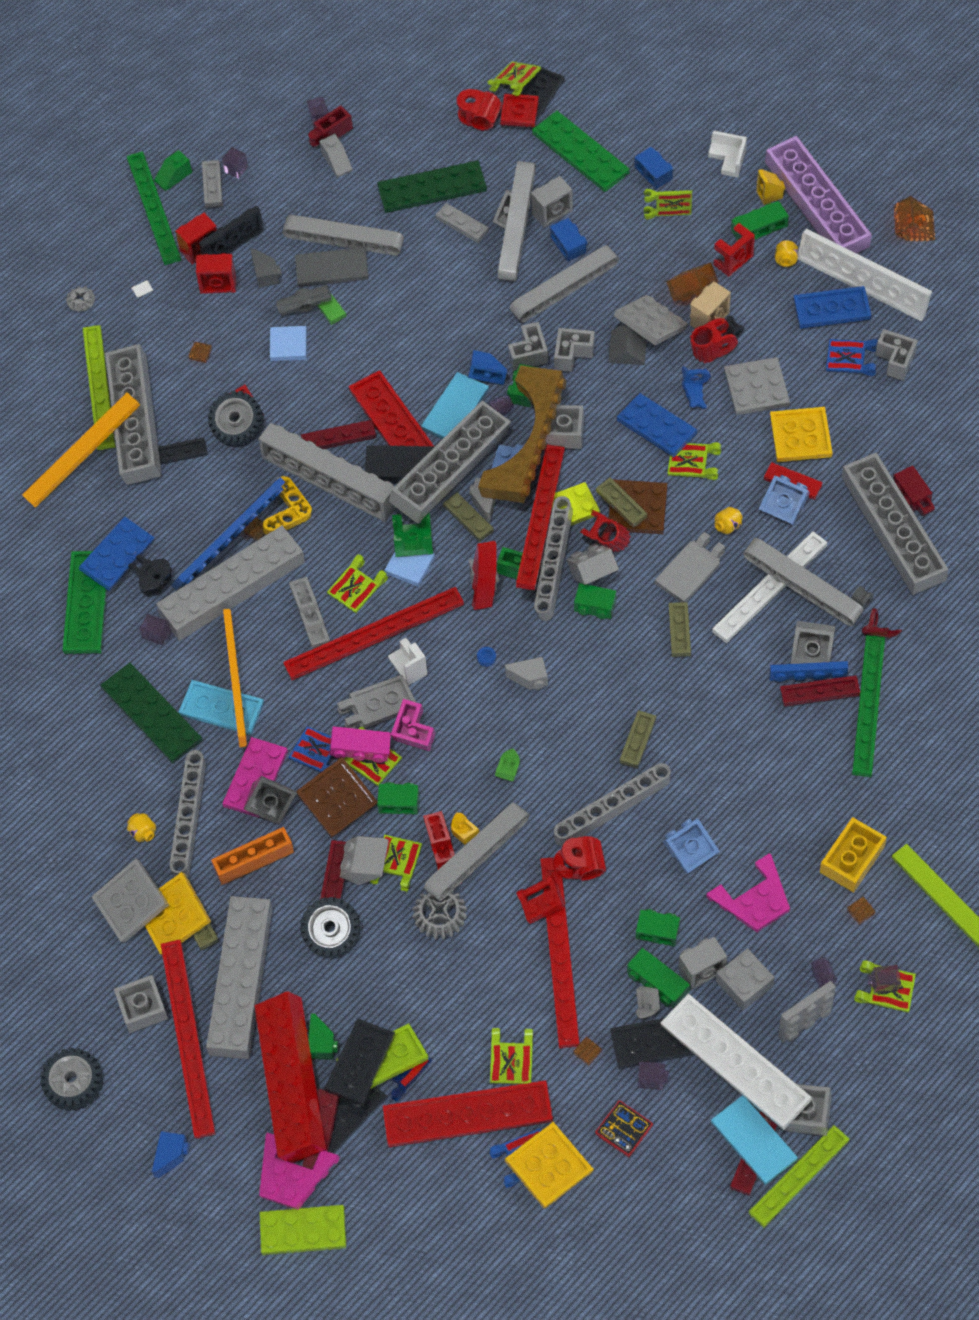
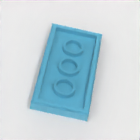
(454, 405)
(216, 706)
(754, 1140)

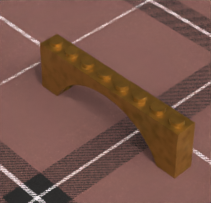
(513, 478)

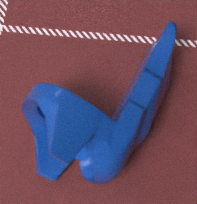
(694, 385)

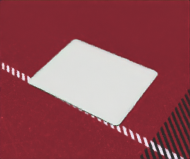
(142, 288)

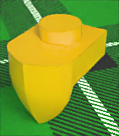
(463, 828)

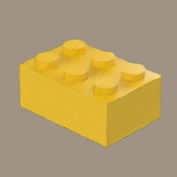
(853, 854)

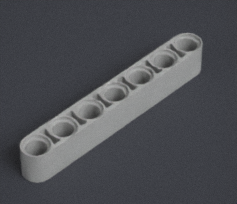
(516, 221)
(342, 234)
(564, 283)
(553, 566)
(803, 582)
(616, 796)
(188, 806)
(476, 851)

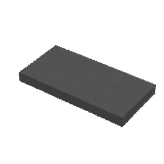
(331, 267)

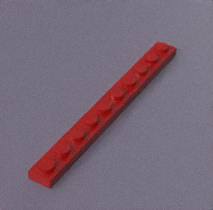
(540, 517)
(373, 633)
(561, 966)
(188, 1039)

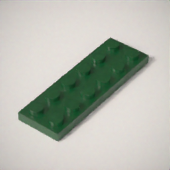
(431, 186)
(151, 713)

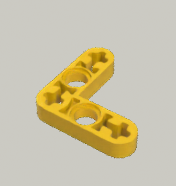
(293, 509)

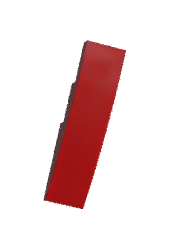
(484, 575)
(439, 838)

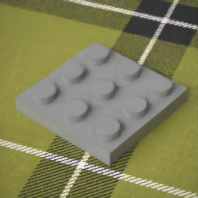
(650, 319)
(756, 386)
(130, 900)
(806, 1012)

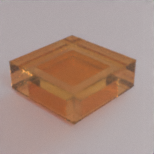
(200, 352)
(255, 529)
(861, 910)
(587, 1051)

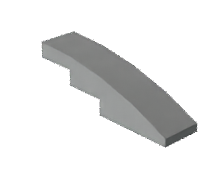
(309, 612)

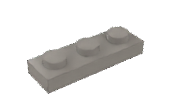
(212, 183)
(462, 223)

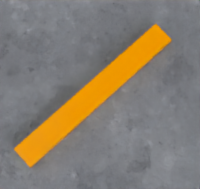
(81, 450)
(234, 678)

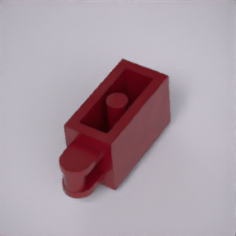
(335, 122)
(914, 490)

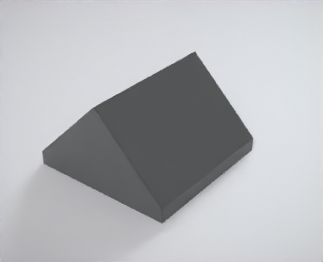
(627, 346)
(269, 799)

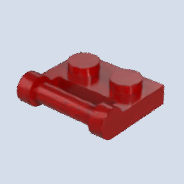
(542, 904)

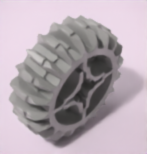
(448, 924)

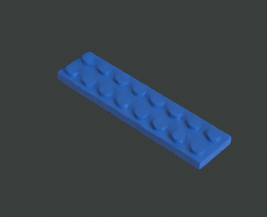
(232, 531)

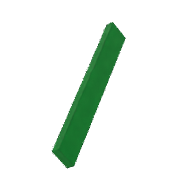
(153, 208)
(868, 706)

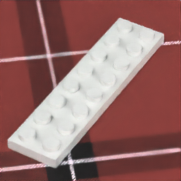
(859, 272)
(736, 1061)

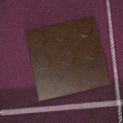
(651, 498)
(336, 797)

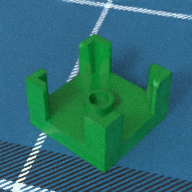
(412, 538)

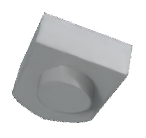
(647, 1002)

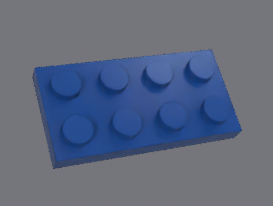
(832, 307)
(656, 425)
(116, 552)

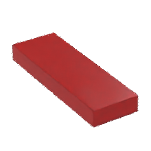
(776, 470)

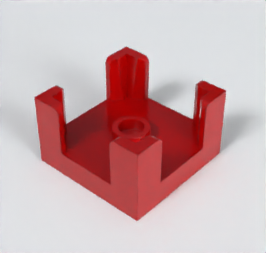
(736, 254)

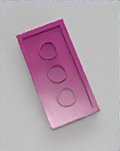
(258, 760)

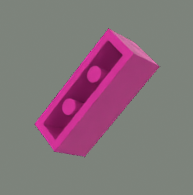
(360, 744)

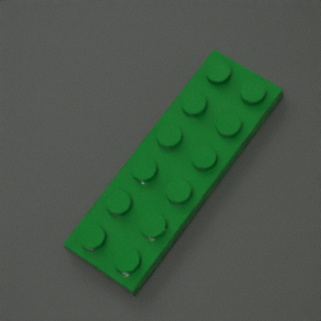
(581, 151)
(83, 610)

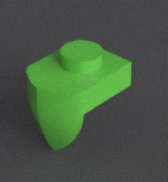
(508, 765)

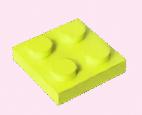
(581, 502)

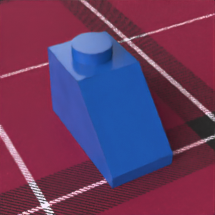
(486, 368)
(169, 1152)

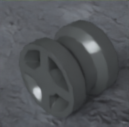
(862, 597)

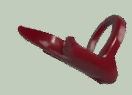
(872, 629)

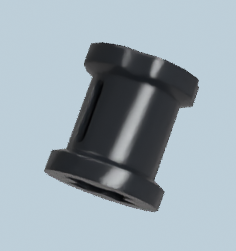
(733, 327)

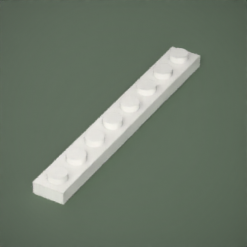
(765, 590)

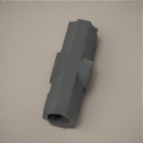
(304, 300)

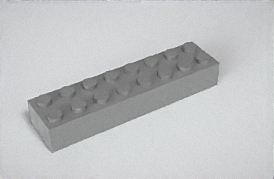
(137, 434)
(449, 462)
(327, 471)
(894, 523)
(230, 582)
(239, 977)

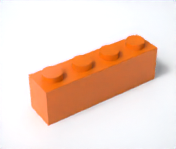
(252, 856)

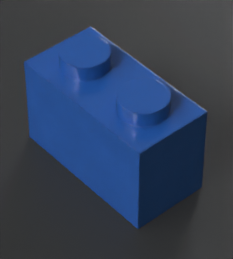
(653, 167)
(568, 239)

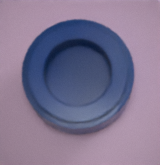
(486, 656)

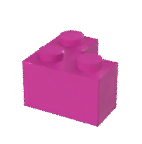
(407, 727)

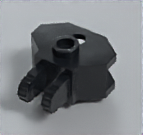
(152, 575)

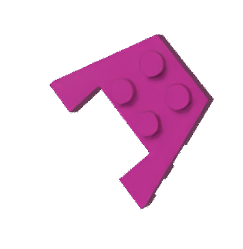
(758, 905)
(288, 1182)

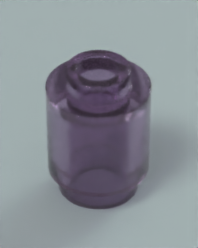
(501, 404)
(823, 971)

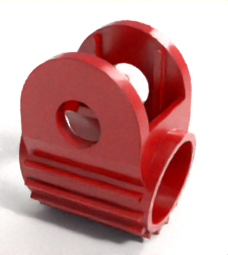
(480, 113)
(708, 342)
(622, 536)
(584, 857)

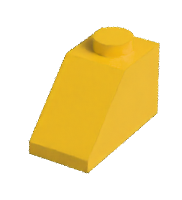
(769, 187)

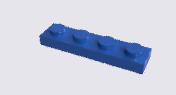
(808, 671)

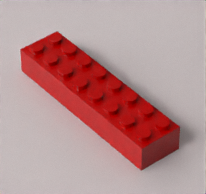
(289, 1077)

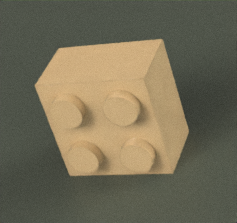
(710, 305)

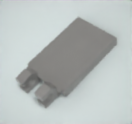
(690, 569)
(375, 703)

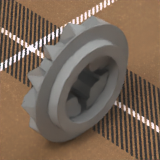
(78, 304)

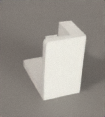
(730, 149)
(409, 661)

